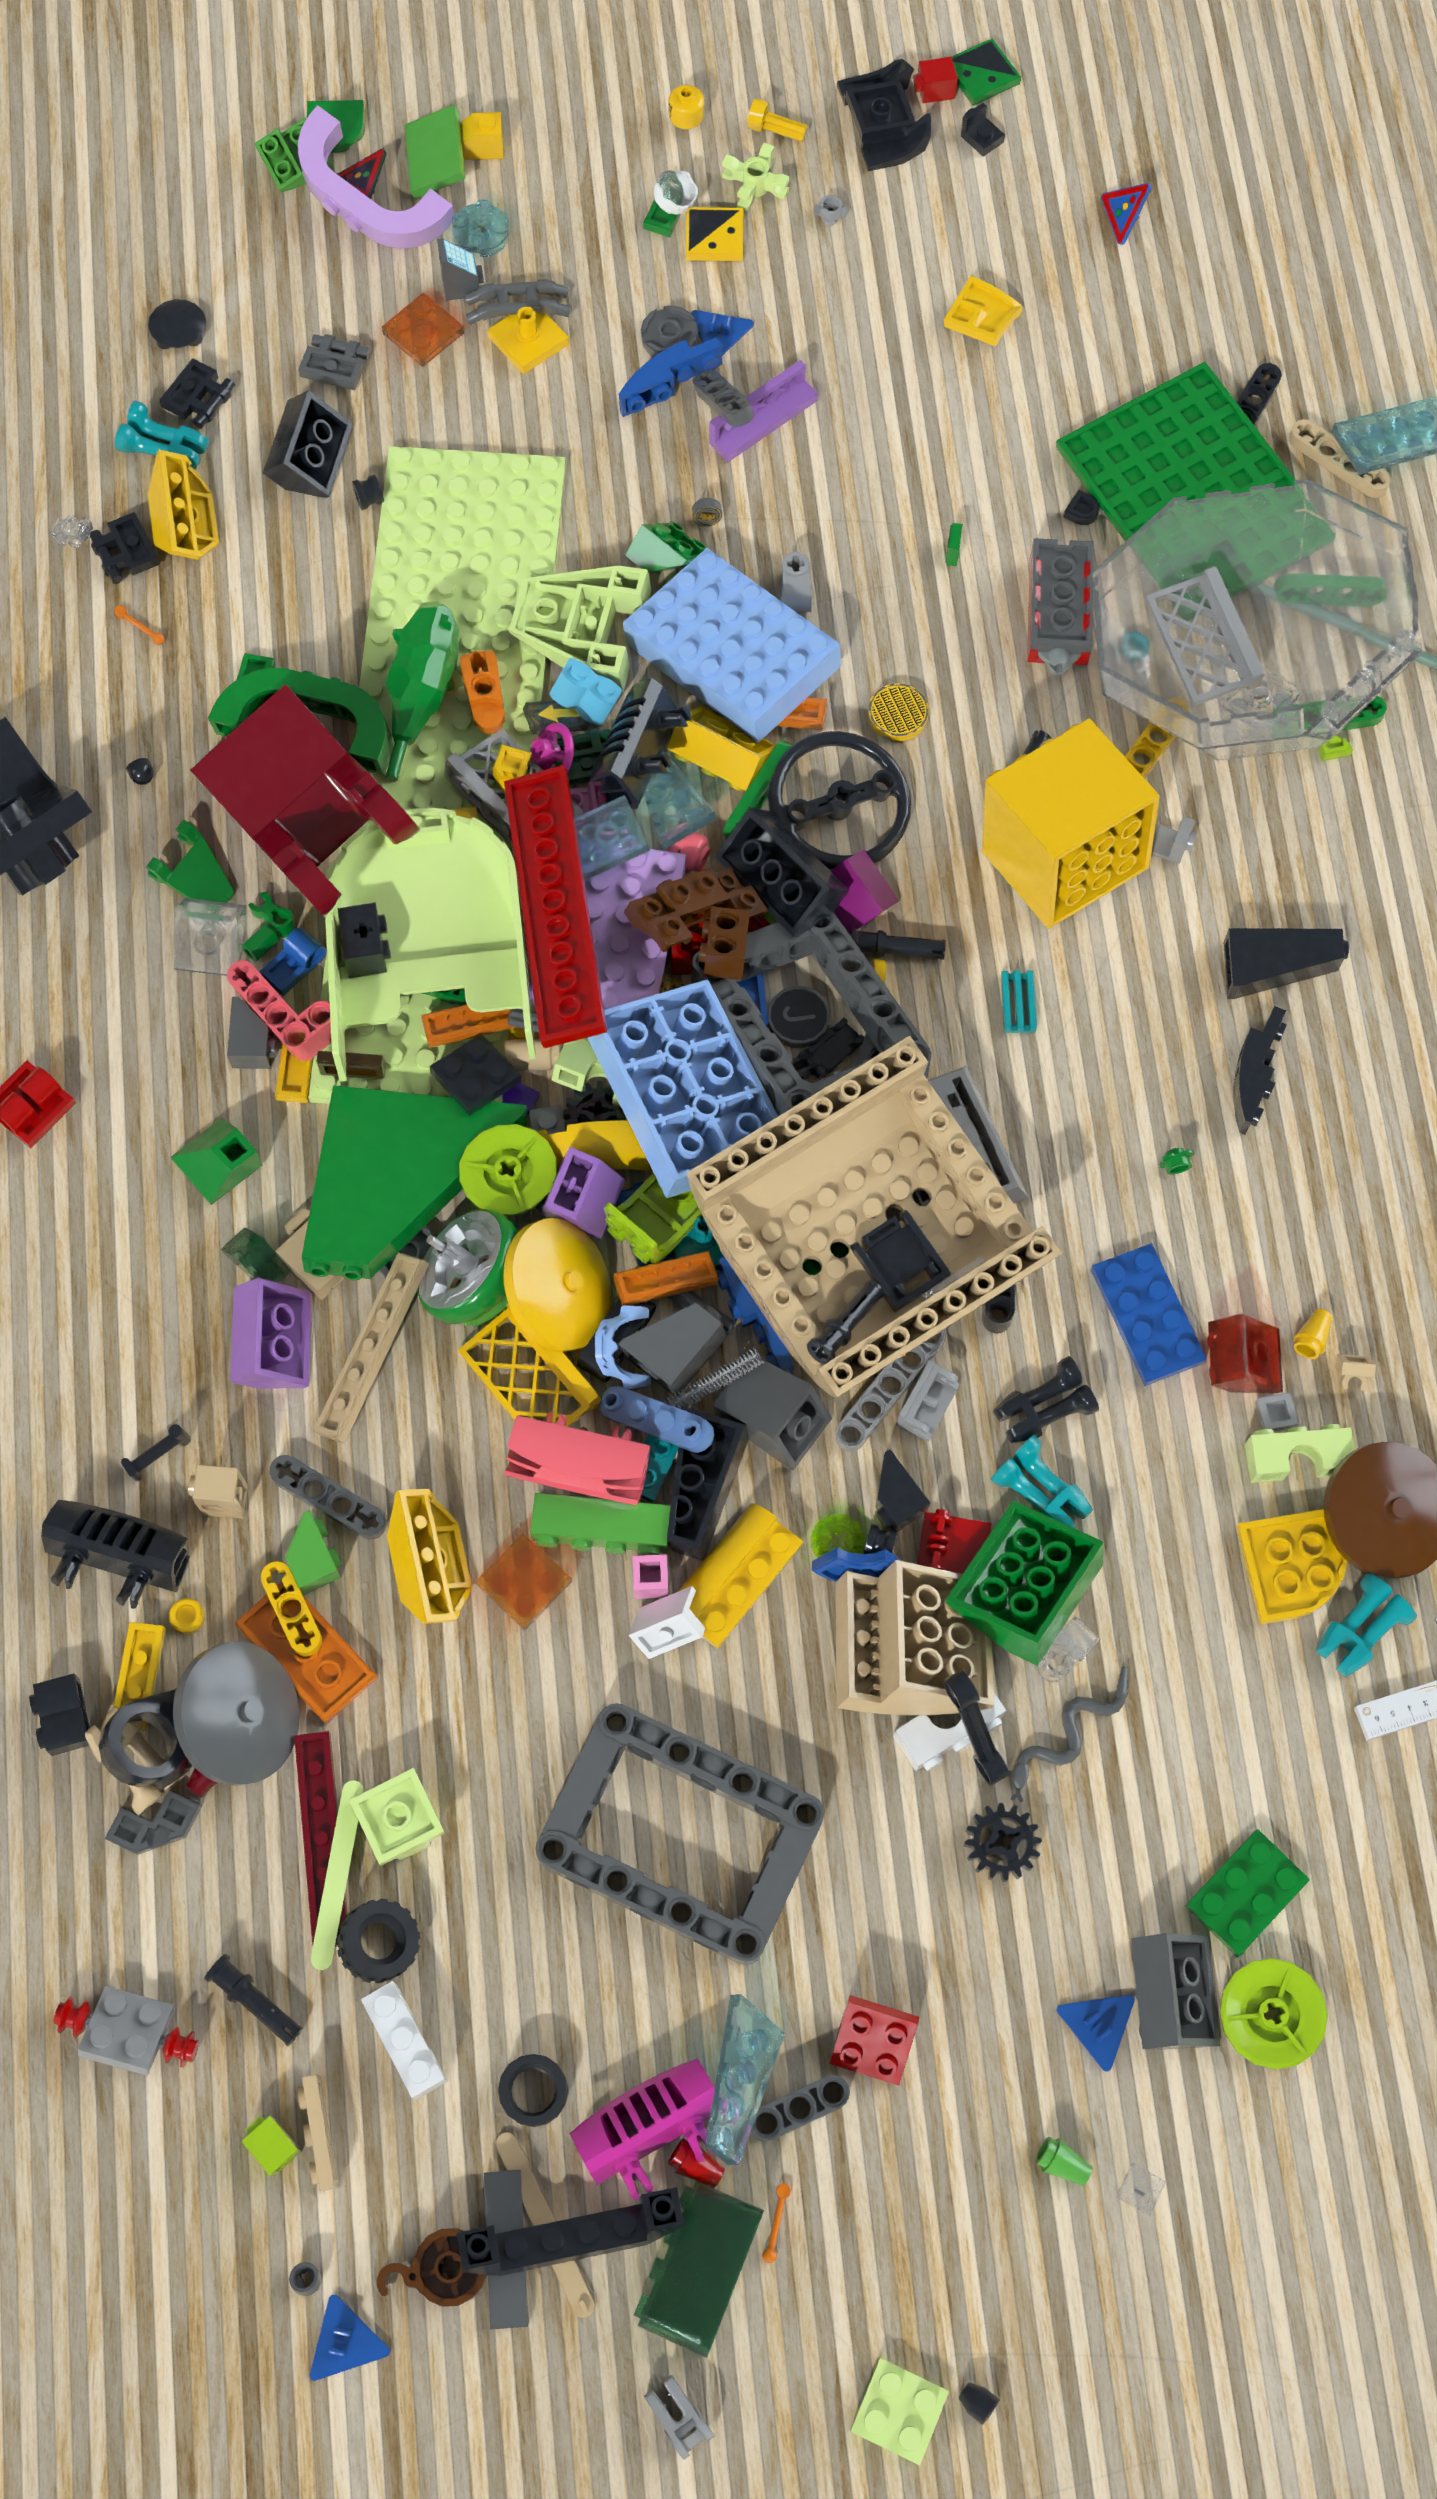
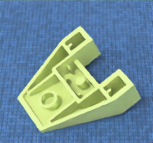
(574, 614)

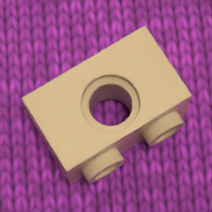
(219, 1491)

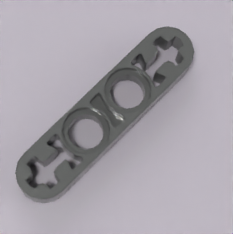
(723, 398)
(329, 1495)

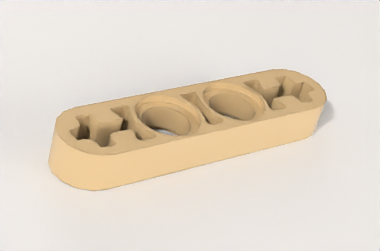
(1336, 462)

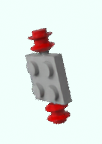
(126, 2031)

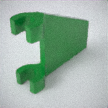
(197, 873)

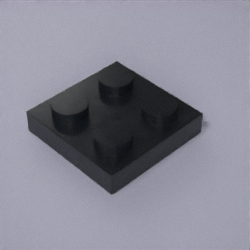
(475, 1074)

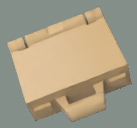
(291, 1255)

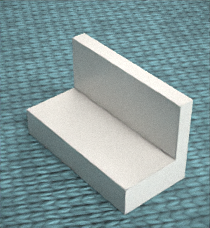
(666, 1624)

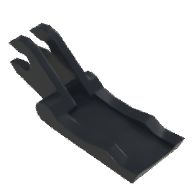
(828, 1051)

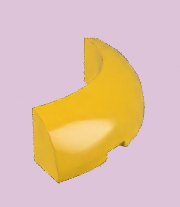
(606, 1140)

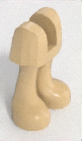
(142, 1796)

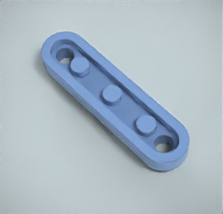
(656, 1419)

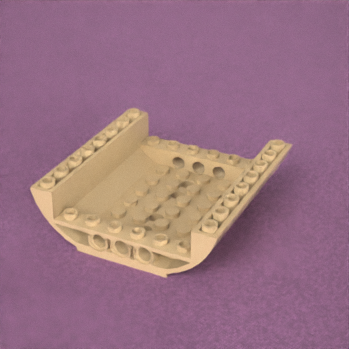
(828, 1179)

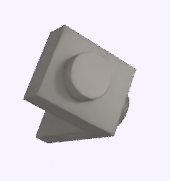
(1171, 843)

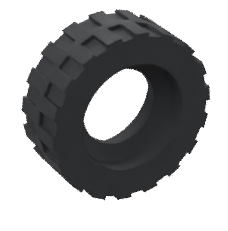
(405, 1947)

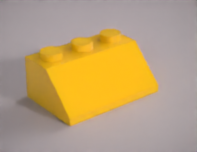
(720, 748)

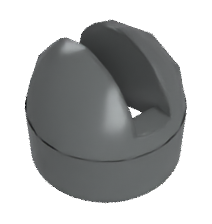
(297, 2282)

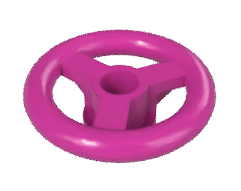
(546, 750)

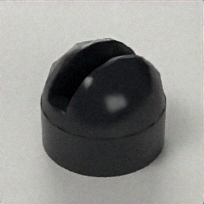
(140, 771)

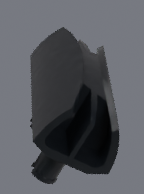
(637, 741)
(113, 1544)

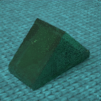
(255, 1256)

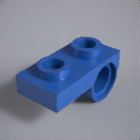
(299, 956)

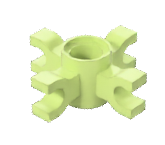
(755, 176)

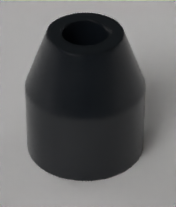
(978, 2402)

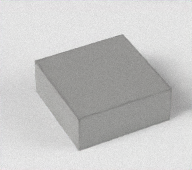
(1276, 1412)

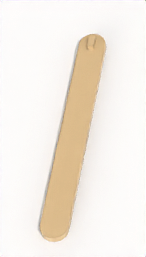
(540, 2213)

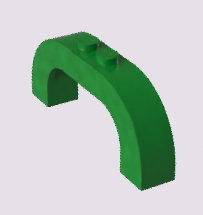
(320, 695)

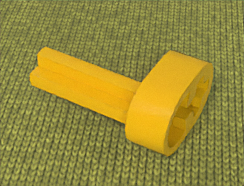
(760, 119)

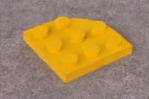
(1290, 1565)

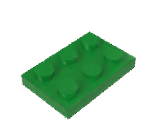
(1247, 1893)

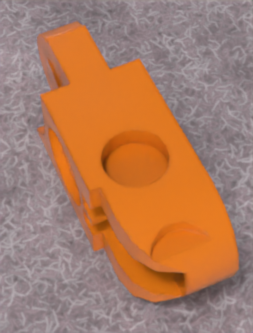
(485, 708)

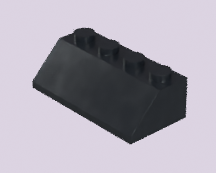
(782, 872)

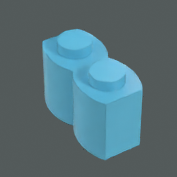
(585, 692)

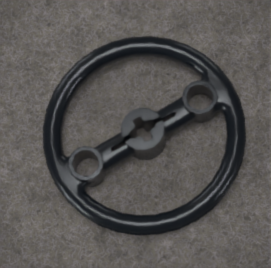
(844, 791)

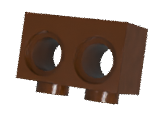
(726, 942)

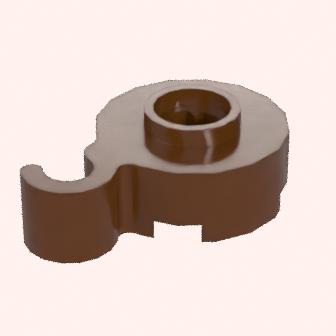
(426, 2272)

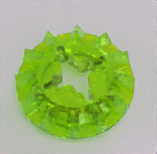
(839, 1524)

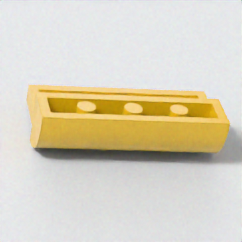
(739, 1571)

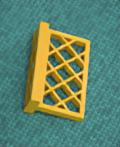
(557, 1362)

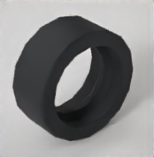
(506, 2083)

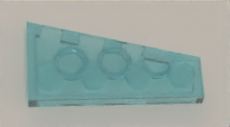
(742, 2077)

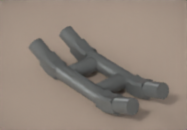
(503, 307)

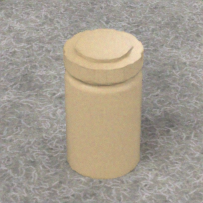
(517, 1055)

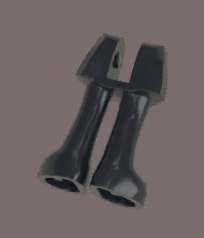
(1066, 1379)

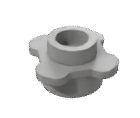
(830, 209)

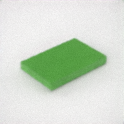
(434, 151)

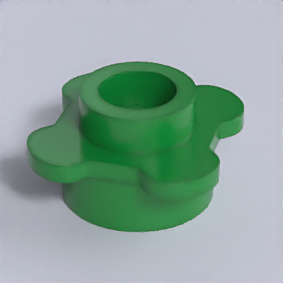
(1177, 1161)

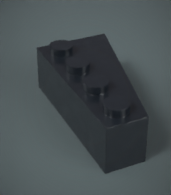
(703, 1486)

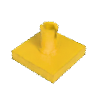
(528, 338)

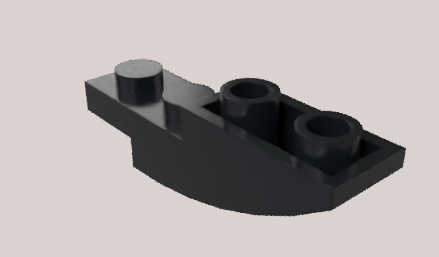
(1253, 1071)

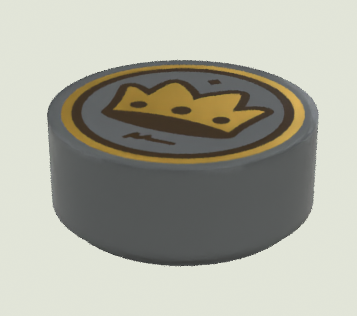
(707, 512)

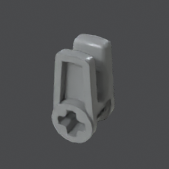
(690, 2419)

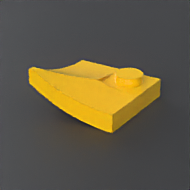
(982, 311)

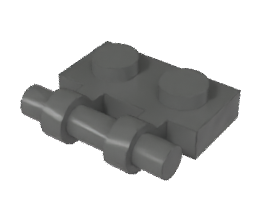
(331, 367)

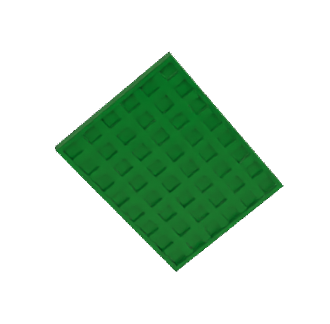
(1170, 445)

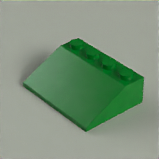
(1027, 1581)

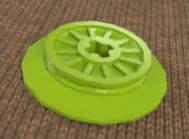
(514, 1149)
(1282, 1987)

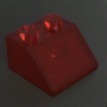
(1244, 1355)

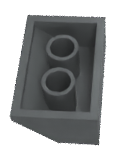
(1175, 1991)

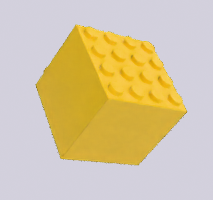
(1069, 822)

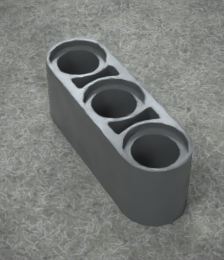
(818, 2107)

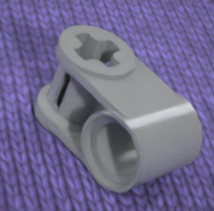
(796, 584)

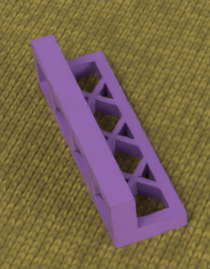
(770, 412)

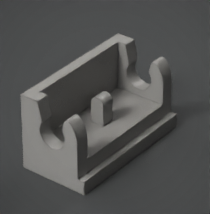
(928, 1401)

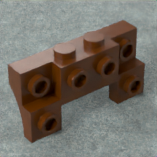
(689, 902)

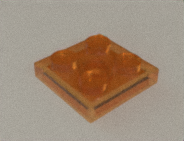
(423, 329)
(523, 1581)

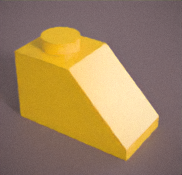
(482, 136)

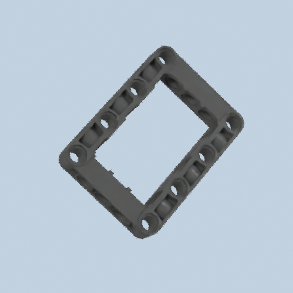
(848, 973)
(705, 1768)

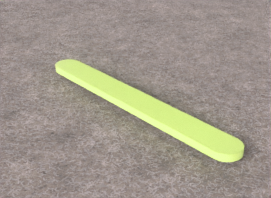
(336, 1878)

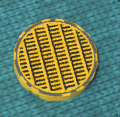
(898, 712)

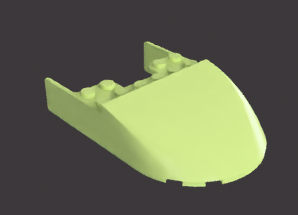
(448, 921)

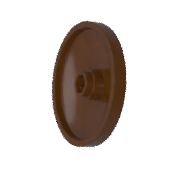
(1384, 1509)

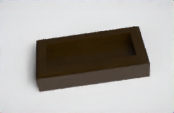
(356, 1065)

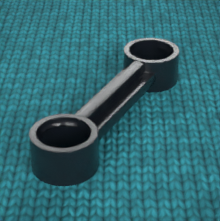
(965, 1698)

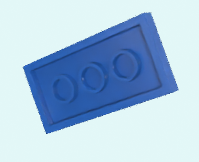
(1148, 1314)

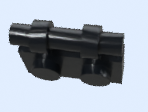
(189, 389)
(133, 544)

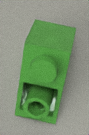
(309, 1557)

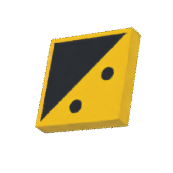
(714, 234)

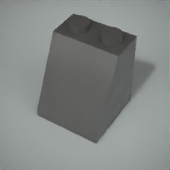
(676, 1346)
(778, 1411)

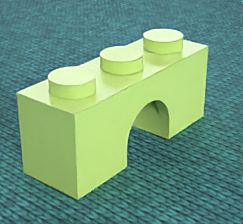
(577, 1065)
(1270, 1451)

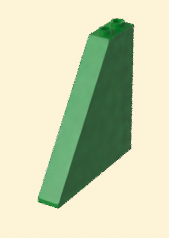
(387, 1173)

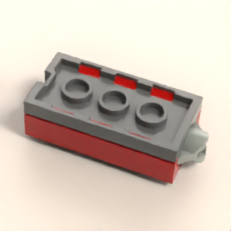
(1060, 604)

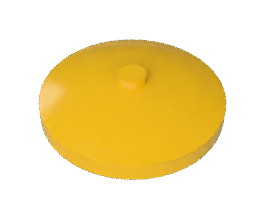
(556, 1284)

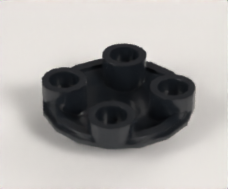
(177, 324)

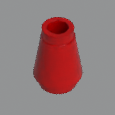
(686, 2165)

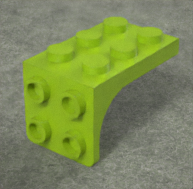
(652, 1221)

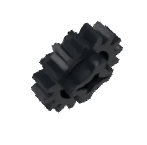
(597, 1103)
(1009, 1857)

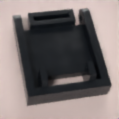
(897, 1256)

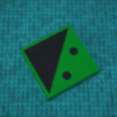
(984, 72)

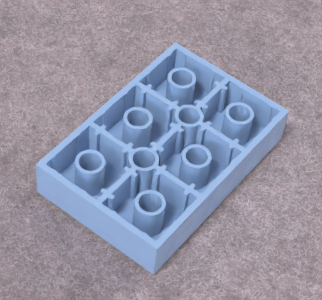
(732, 644)
(681, 1079)

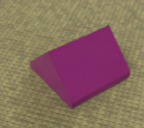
(867, 894)

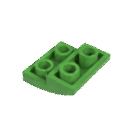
(282, 158)

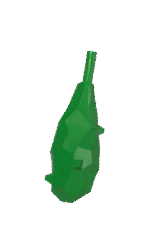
(420, 674)

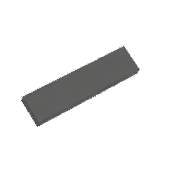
(505, 2212)

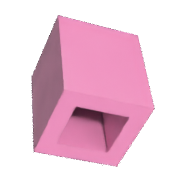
(650, 1576)

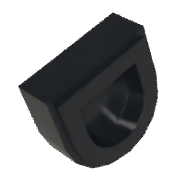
(1082, 509)

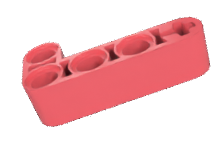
(274, 1009)

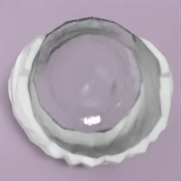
(675, 191)

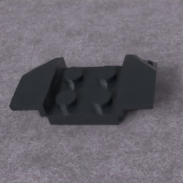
(884, 116)

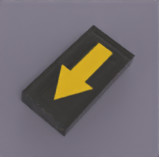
(546, 712)

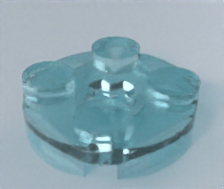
(480, 215)

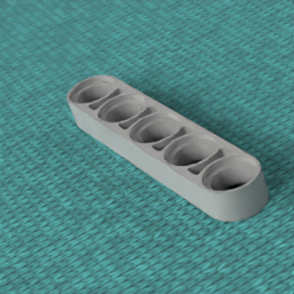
(885, 1400)

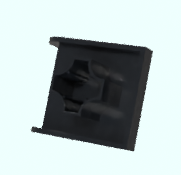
(33, 817)

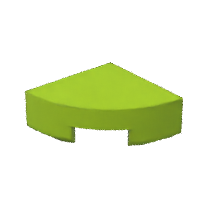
(1335, 749)

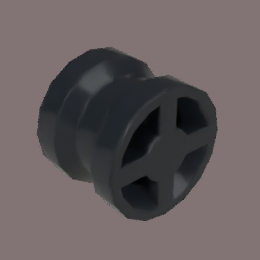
(367, 492)
(879, 1540)

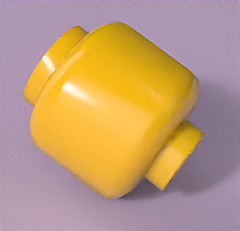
(686, 106)

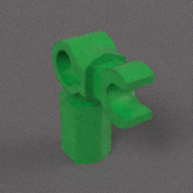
(279, 922)

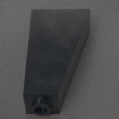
(1279, 956)

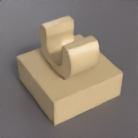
(1355, 1366)

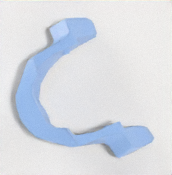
(606, 1347)

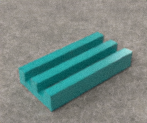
(1018, 977)

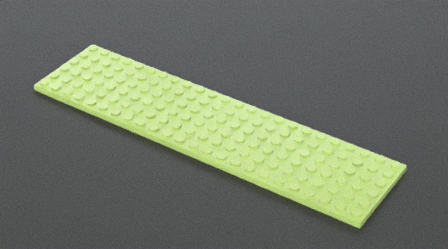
(465, 536)

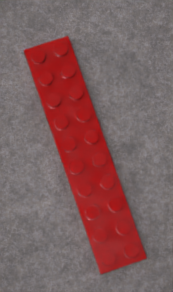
(554, 908)

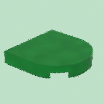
(351, 118)

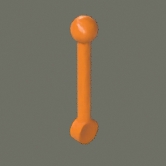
(121, 612)
(783, 2191)

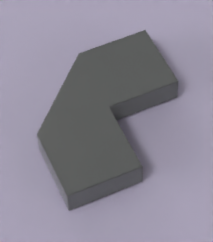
(169, 1825)

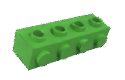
(599, 1524)

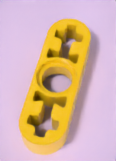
(272, 1590)

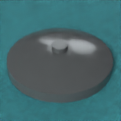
(236, 1713)

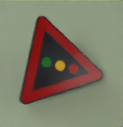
(365, 173)

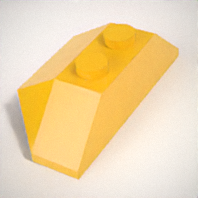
(181, 508)
(427, 1557)

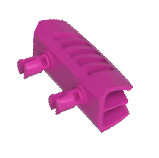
(644, 2122)

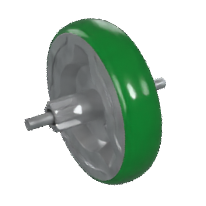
(482, 1283)

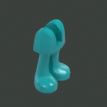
(182, 439)
(1028, 1459)
(1374, 1593)

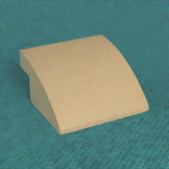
(903, 1641)

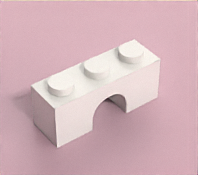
(926, 1743)
(403, 2040)

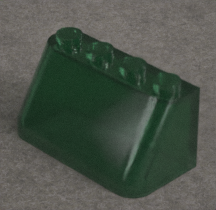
(699, 2268)

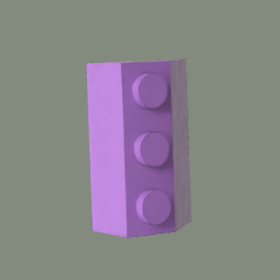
(270, 1335)

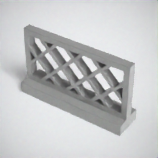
(1231, 635)
(475, 789)

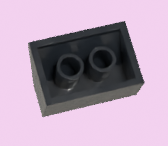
(308, 446)

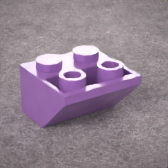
(582, 1191)

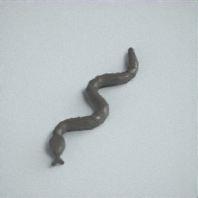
(1021, 1772)

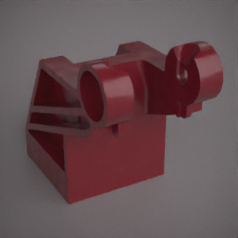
(297, 792)

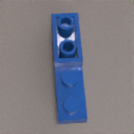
(658, 376)
(745, 1308)

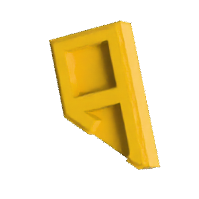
(510, 764)

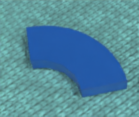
(837, 1562)

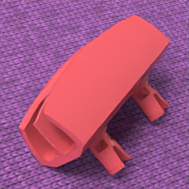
(577, 1459)

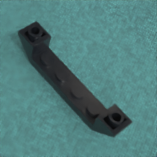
(571, 2238)

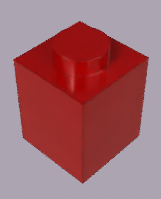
(936, 80)

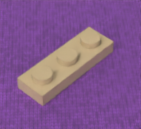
(317, 2133)

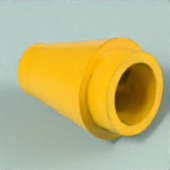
(1313, 1336)

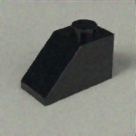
(898, 1495)

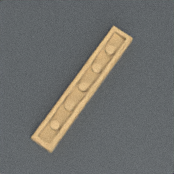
(371, 1347)

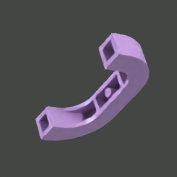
(390, 228)

